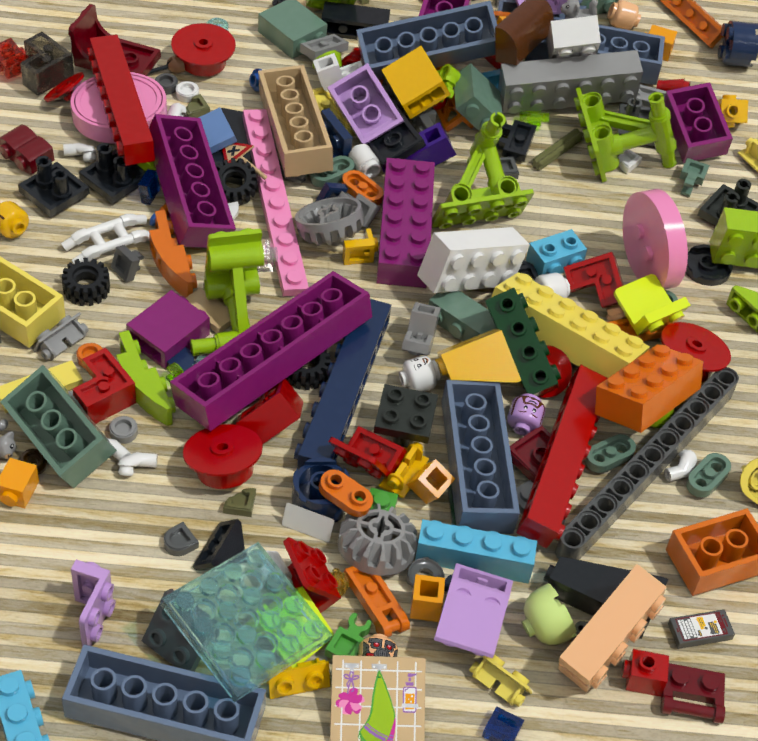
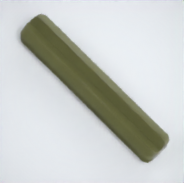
(557, 149)

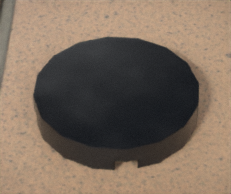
(705, 271)

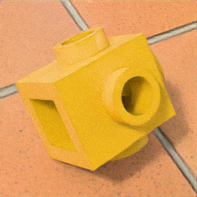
(734, 110)

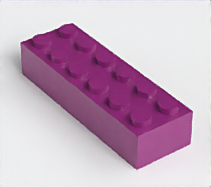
(189, 179)
(405, 221)

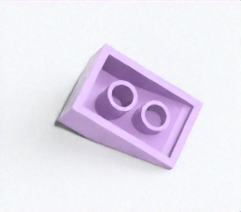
(365, 104)

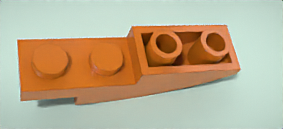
(170, 257)

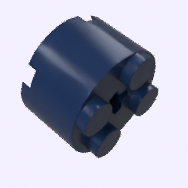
(739, 43)
(306, 487)

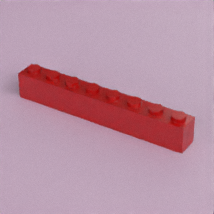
(120, 100)
(562, 460)

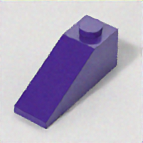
(437, 147)

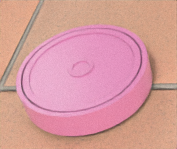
(89, 112)
(655, 237)

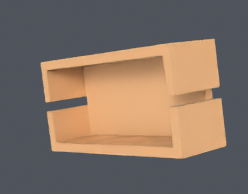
(611, 628)

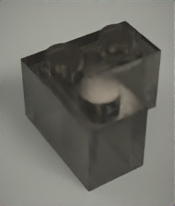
(46, 64)

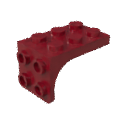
(138, 56)

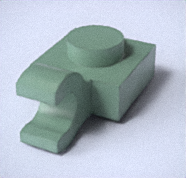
(693, 173)

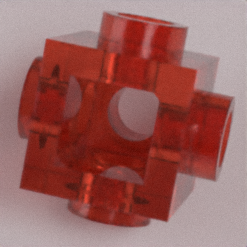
(10, 58)

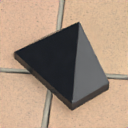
(222, 545)

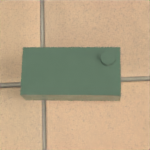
(58, 426)

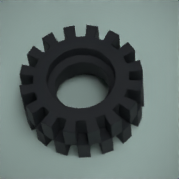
(242, 170)
(84, 271)
(312, 376)

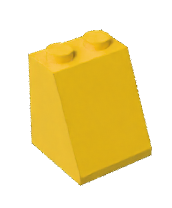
(479, 359)

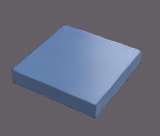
(217, 130)

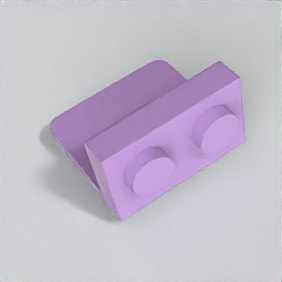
(94, 588)

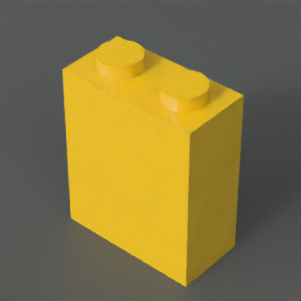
(416, 82)

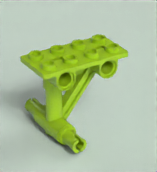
(607, 146)
(488, 203)
(231, 275)

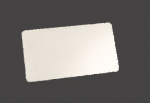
(307, 522)

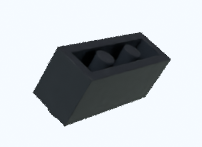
(347, 18)

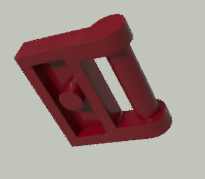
(696, 686)

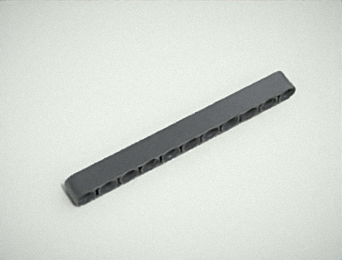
(646, 465)

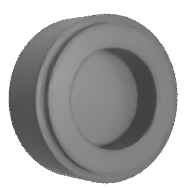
(123, 429)

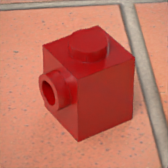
(646, 672)

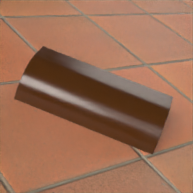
(522, 31)

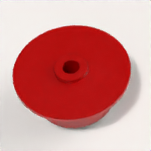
(203, 48)
(699, 343)
(223, 455)

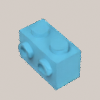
(556, 252)

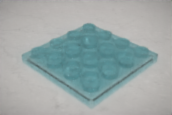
(245, 621)

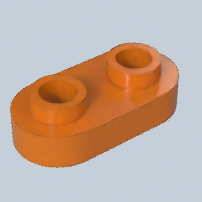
(359, 183)
(344, 493)

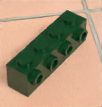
(527, 352)

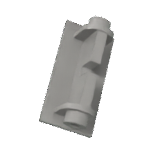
(67, 329)

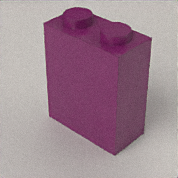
(168, 327)

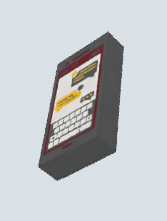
(701, 629)

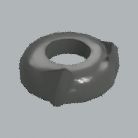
(423, 564)

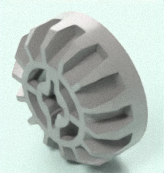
(330, 220)
(378, 554)

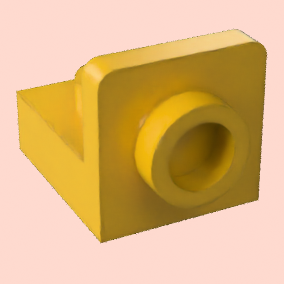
(360, 250)

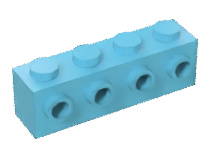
(485, 550)
(17, 715)

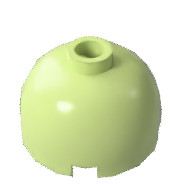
(547, 617)

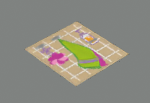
(377, 698)

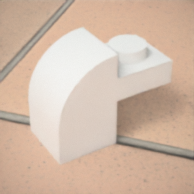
(330, 71)

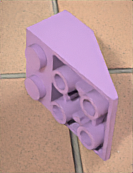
(473, 611)

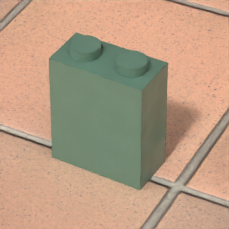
(290, 25)
(476, 96)

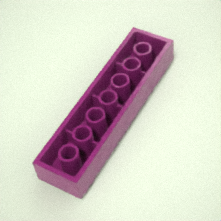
(271, 350)

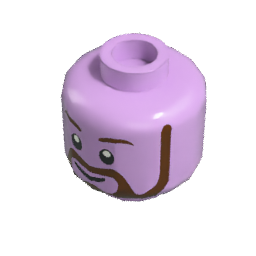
(526, 413)

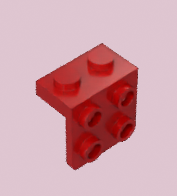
(370, 452)
(311, 572)

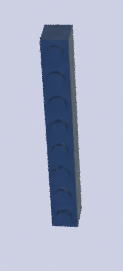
(344, 387)

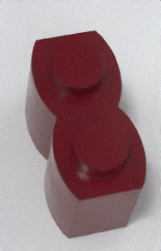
(24, 147)

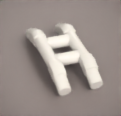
(100, 245)

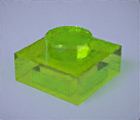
(534, 117)

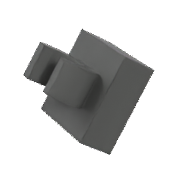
(126, 262)

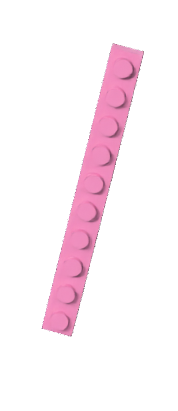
(275, 203)

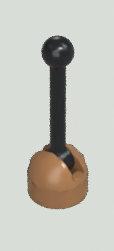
(173, 64)

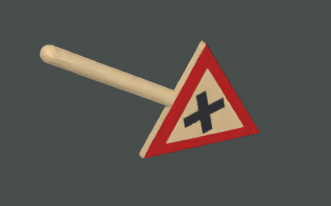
(237, 151)

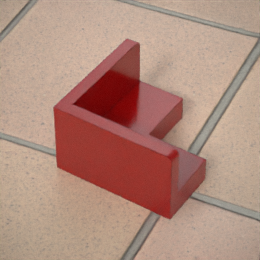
(596, 271)
(109, 389)
(273, 411)

